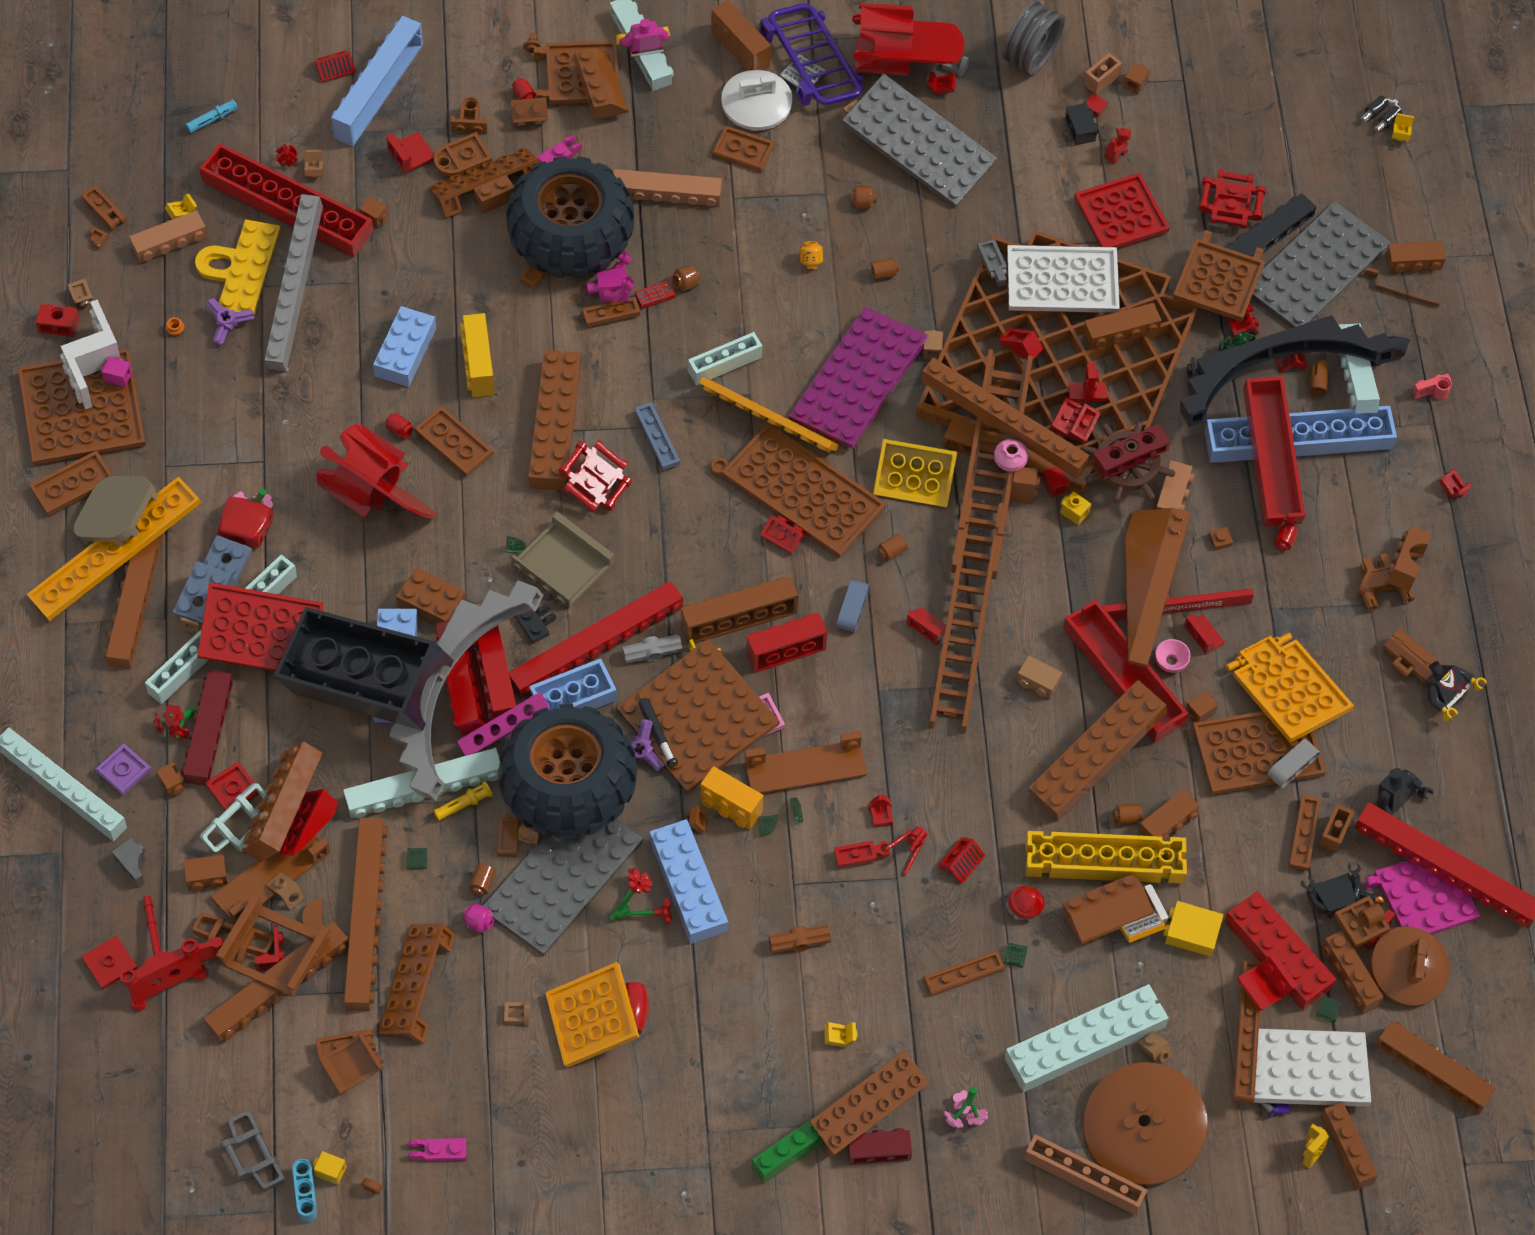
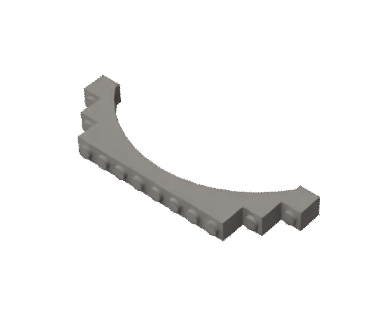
(464, 628)

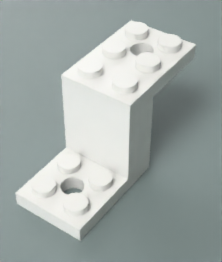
(89, 354)

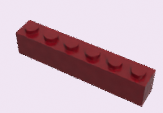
(208, 727)

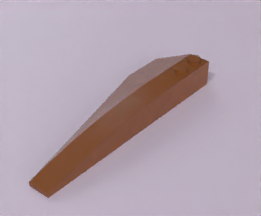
(1151, 560)

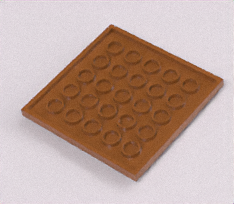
(64, 428)
(703, 713)

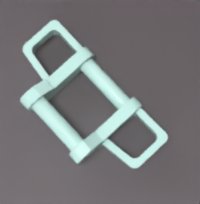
(218, 823)

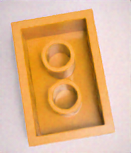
(731, 798)

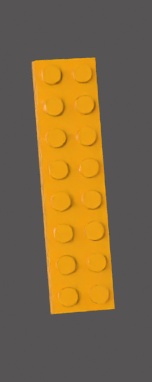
(774, 418)

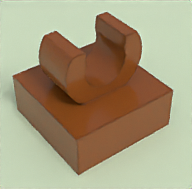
(697, 819)

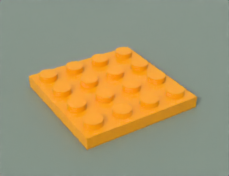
(592, 1014)

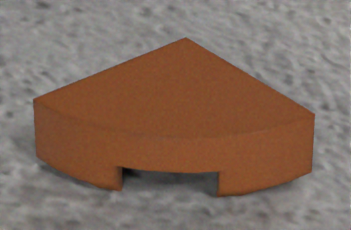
(98, 237)

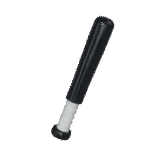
(649, 714)

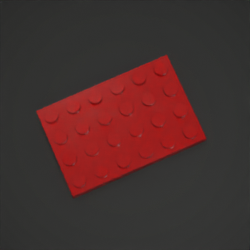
(249, 625)

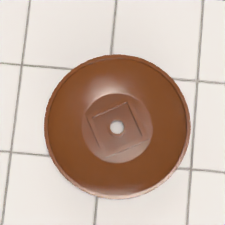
(1150, 1152)

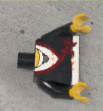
(1447, 686)

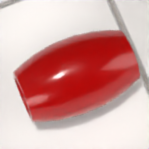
(639, 1003)

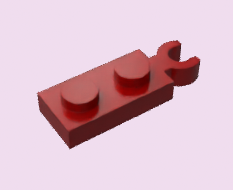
(859, 853)

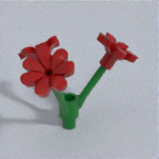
(638, 883)

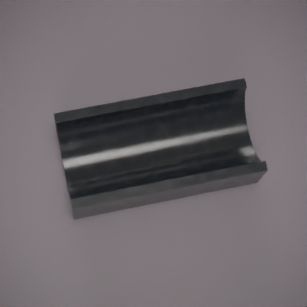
(360, 666)

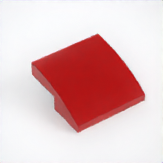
(1075, 420)

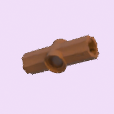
(799, 938)

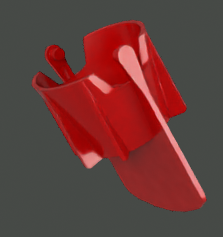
(893, 40)
(367, 473)

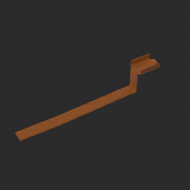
(1373, 272)

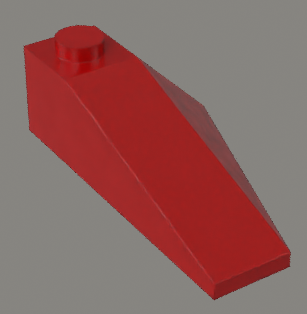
(312, 815)

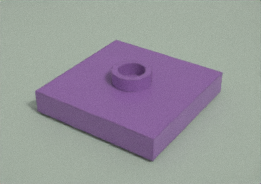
(123, 769)

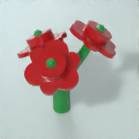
(175, 717)

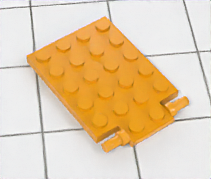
(1289, 686)

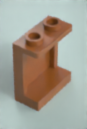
(352, 1063)

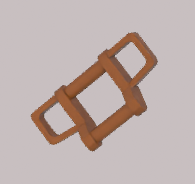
(221, 923)

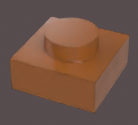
(1220, 538)

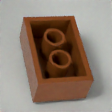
(430, 596)

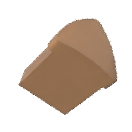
(517, 1013)

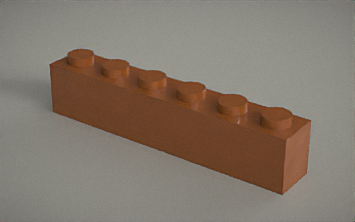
(1436, 1066)

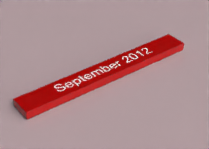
(1192, 602)

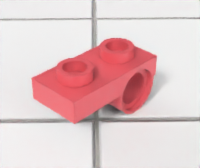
(1433, 386)

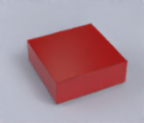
(1097, 104)

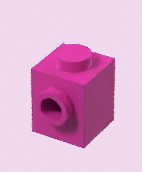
(116, 371)

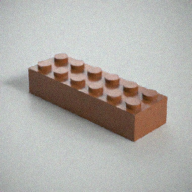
(739, 610)
(281, 801)

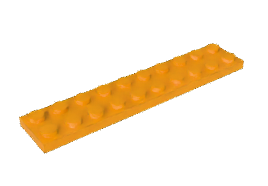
(103, 558)

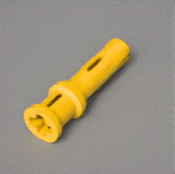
(471, 797)

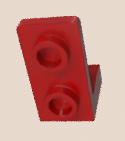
(266, 961)

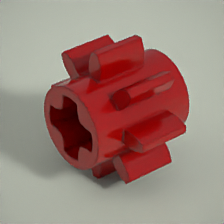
(286, 155)

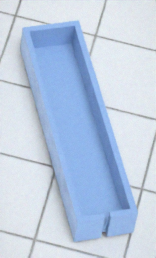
(377, 81)

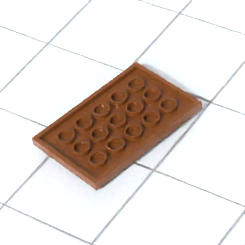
(1243, 750)

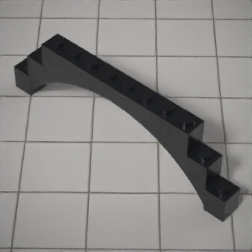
(1316, 336)

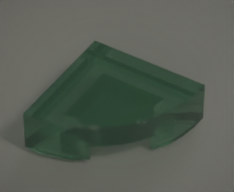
(514, 544)
(796, 810)
(767, 824)

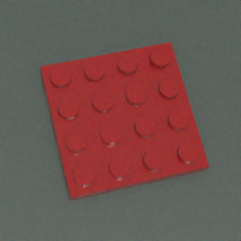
(1121, 212)

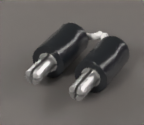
(1377, 107)

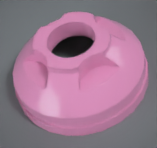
(1008, 461)
(1175, 649)

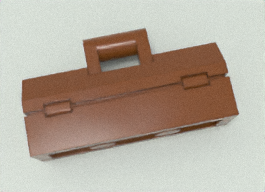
(1411, 654)

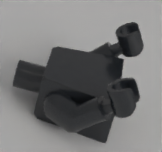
(1398, 789)
(1334, 893)

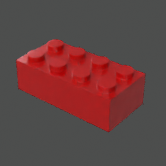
(786, 642)

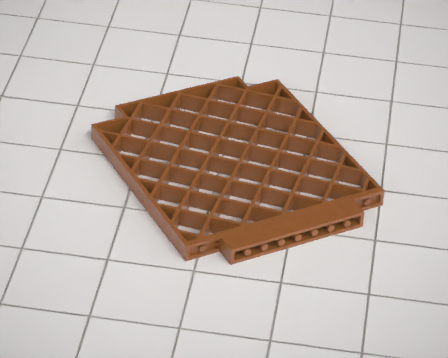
(962, 429)

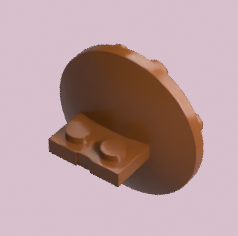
(1409, 966)

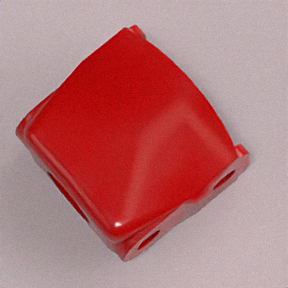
(245, 521)

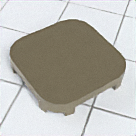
(114, 509)

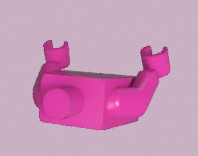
(613, 284)

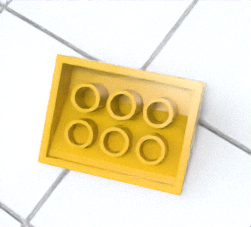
(915, 473)

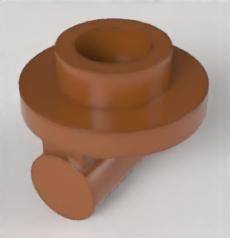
(531, 43)

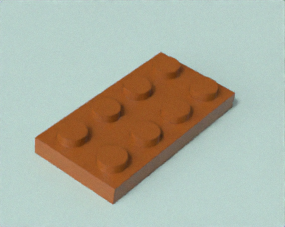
(454, 441)
(70, 483)

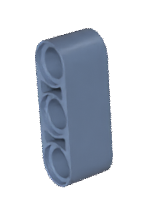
(853, 606)

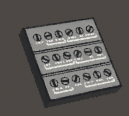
(792, 76)

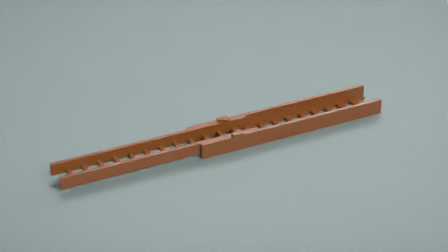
(963, 537)

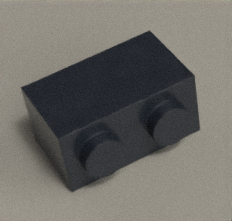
(1081, 123)

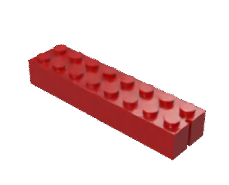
(1273, 451)
(1107, 651)

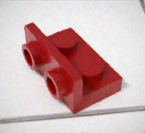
(1247, 325)
(782, 533)

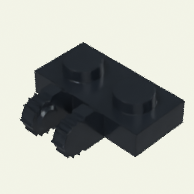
(533, 625)

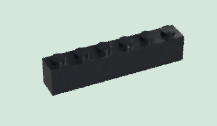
(1275, 226)

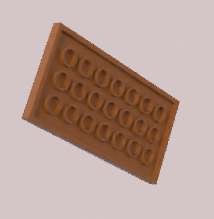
(804, 489)

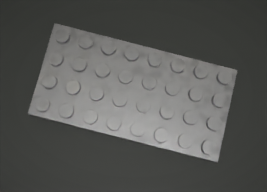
(919, 140)
(1318, 266)
(560, 882)

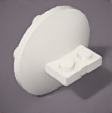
(756, 100)

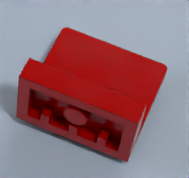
(409, 151)
(1267, 982)

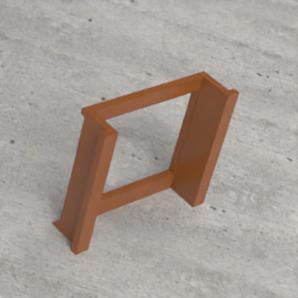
(243, 927)

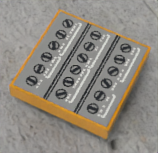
(1143, 927)

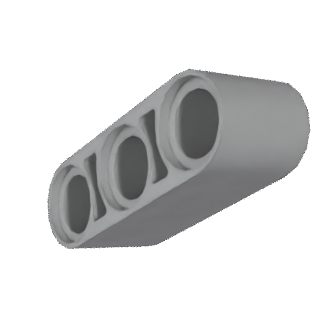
(1293, 763)

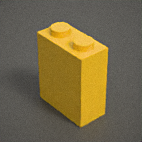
(1193, 928)

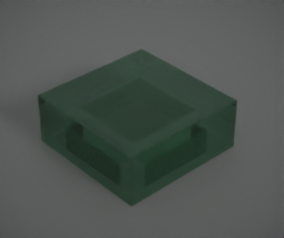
(417, 858)
(1015, 955)
(1328, 1008)

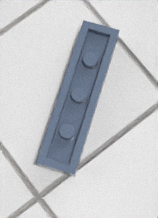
(657, 436)

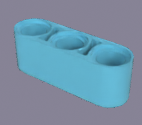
(304, 1181)

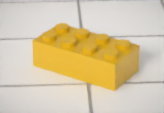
(477, 355)

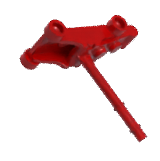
(166, 968)

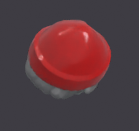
(1025, 903)

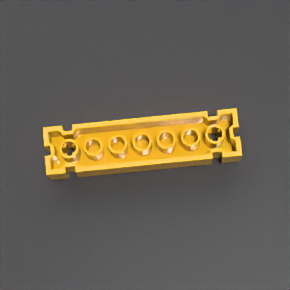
(1105, 857)

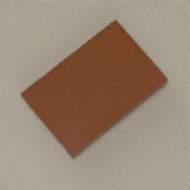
(743, 149)

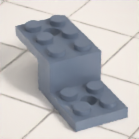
(212, 571)

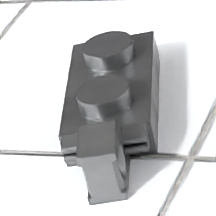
(993, 261)

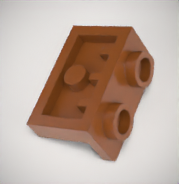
(529, 110)

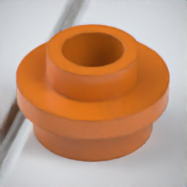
(174, 322)

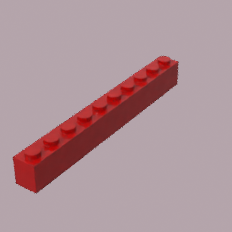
(597, 638)
(1447, 865)

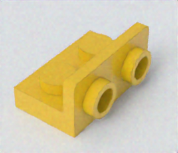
(1316, 1145)

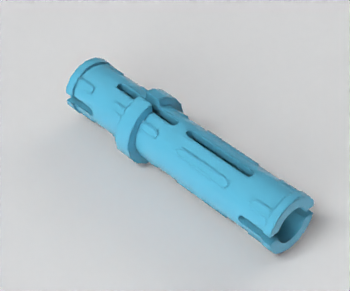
(211, 116)

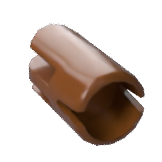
(1318, 378)

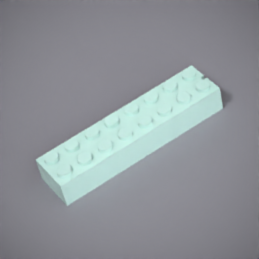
(1086, 1038)

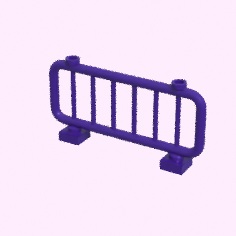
(806, 88)

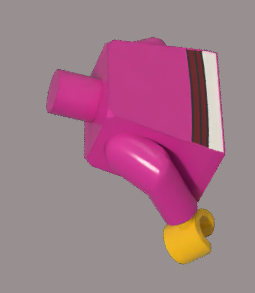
(644, 38)

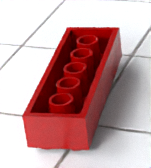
(494, 674)
(465, 691)
(1267, 933)

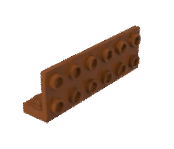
(448, 190)
(806, 765)
(254, 880)
(412, 979)
(868, 1103)

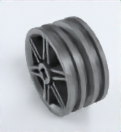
(1034, 37)

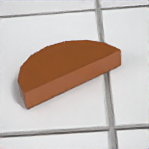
(313, 915)

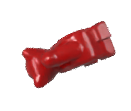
(1118, 145)

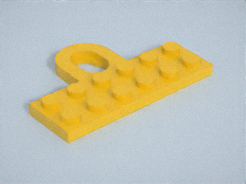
(248, 266)

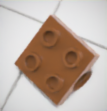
(1362, 921)

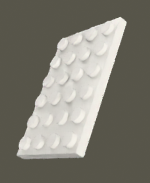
(1062, 278)
(1312, 1068)

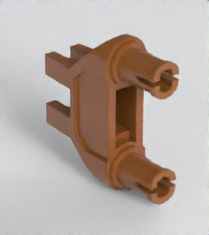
(1377, 581)

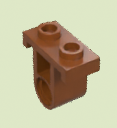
(469, 118)

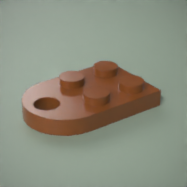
(461, 155)

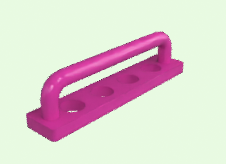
(470, 747)

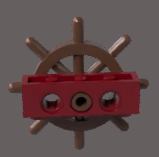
(1125, 453)

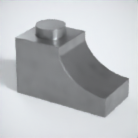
(129, 858)

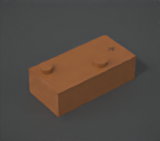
(740, 37)

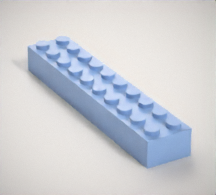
(1312, 434)

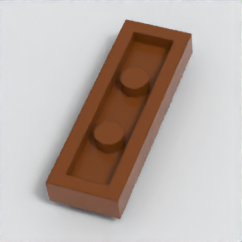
(610, 312)

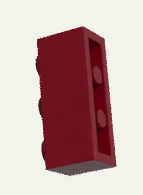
(880, 1147)

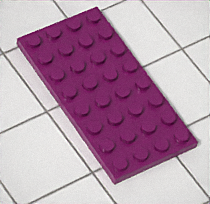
(858, 377)

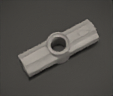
(652, 649)

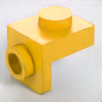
(1402, 127)
(181, 208)
(840, 1035)

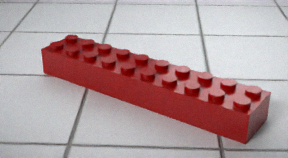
(281, 197)

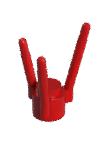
(915, 839)

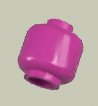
(478, 918)

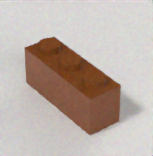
(1415, 256)
(1170, 816)

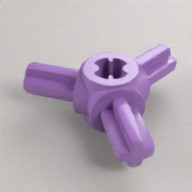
(226, 326)
(643, 738)

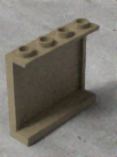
(564, 561)

